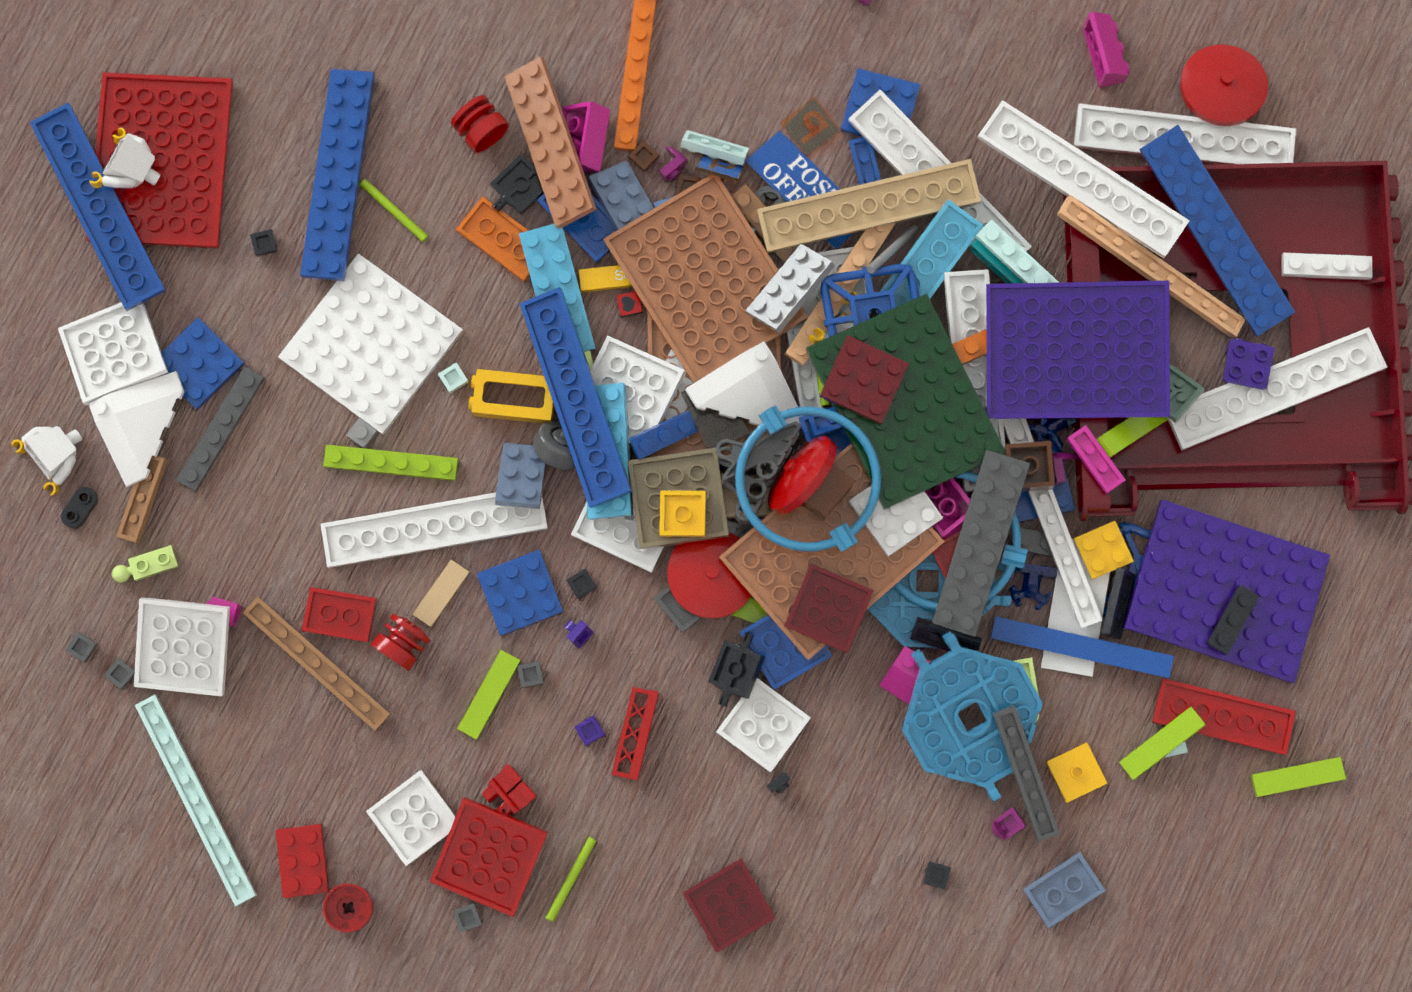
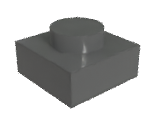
(81, 647)
(120, 673)
(530, 674)
(467, 917)

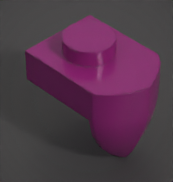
(674, 167)
(1058, 468)
(1008, 824)

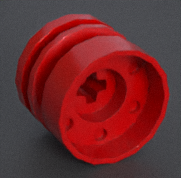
(479, 124)
(401, 642)
(335, 911)

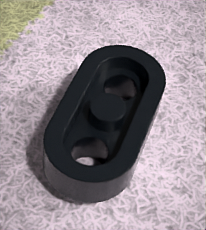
(80, 508)

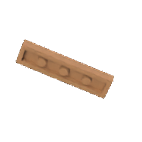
(748, 204)
(141, 502)

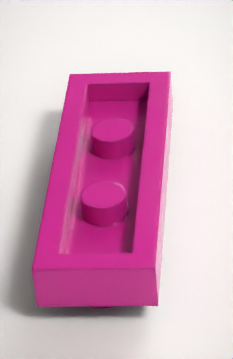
(1096, 459)

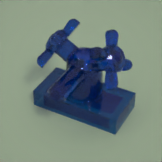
(1048, 429)
(1031, 584)

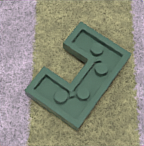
(1183, 393)

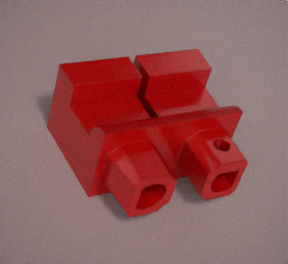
(503, 784)

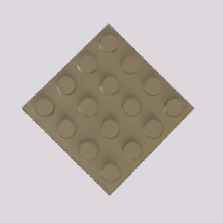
(676, 472)

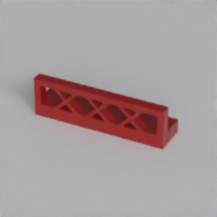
(643, 736)

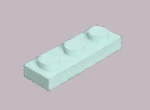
(714, 147)

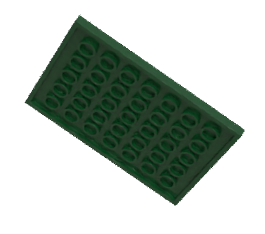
(935, 418)

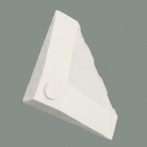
(745, 387)
(134, 421)

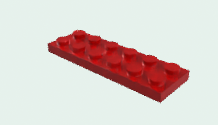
(1227, 716)

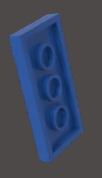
(588, 230)

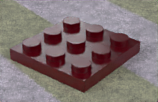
(864, 380)
(828, 608)
(728, 905)

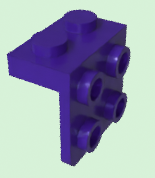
(1248, 363)

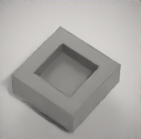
(362, 433)

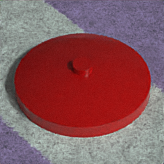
(1223, 85)
(802, 475)
(703, 581)

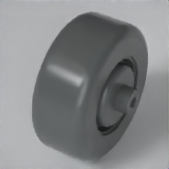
(552, 446)

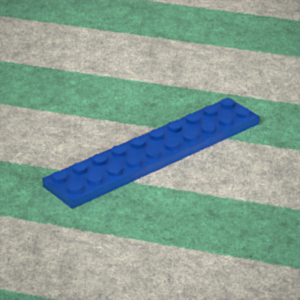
(337, 175)
(97, 208)
(1217, 230)
(575, 398)

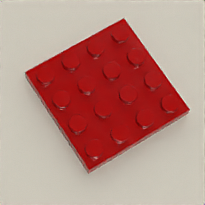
(488, 856)

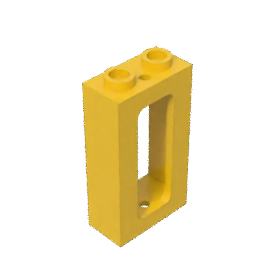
(509, 412)

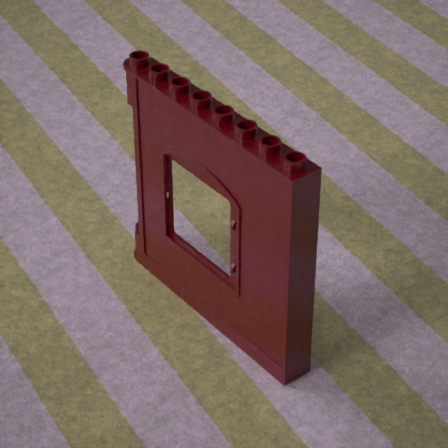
(1336, 439)

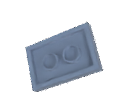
(620, 194)
(520, 477)
(1063, 890)

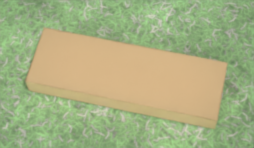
(441, 593)

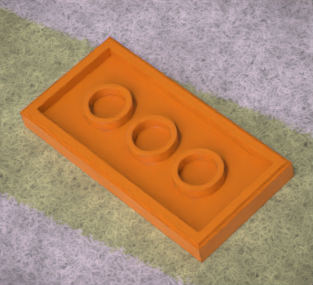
(496, 236)

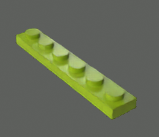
(391, 462)

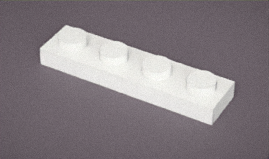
(1326, 266)

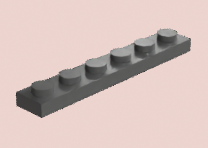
(220, 429)
(1025, 773)

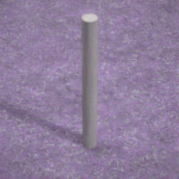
(893, 248)

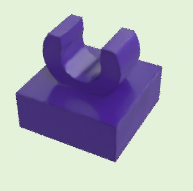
(578, 633)

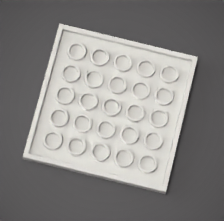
(370, 344)

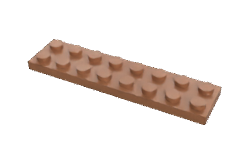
(550, 143)

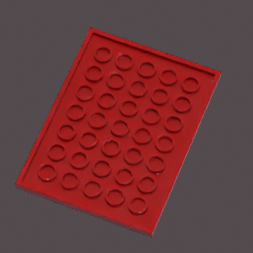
(188, 134)

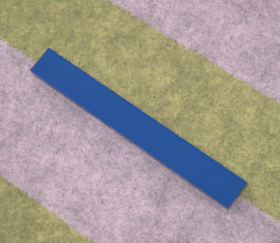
(1082, 647)

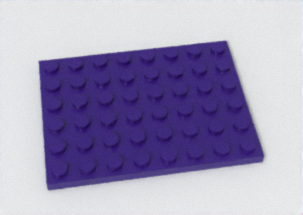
(1078, 350)
(1194, 570)

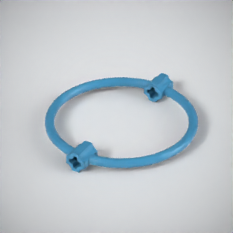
(773, 422)
(1012, 556)

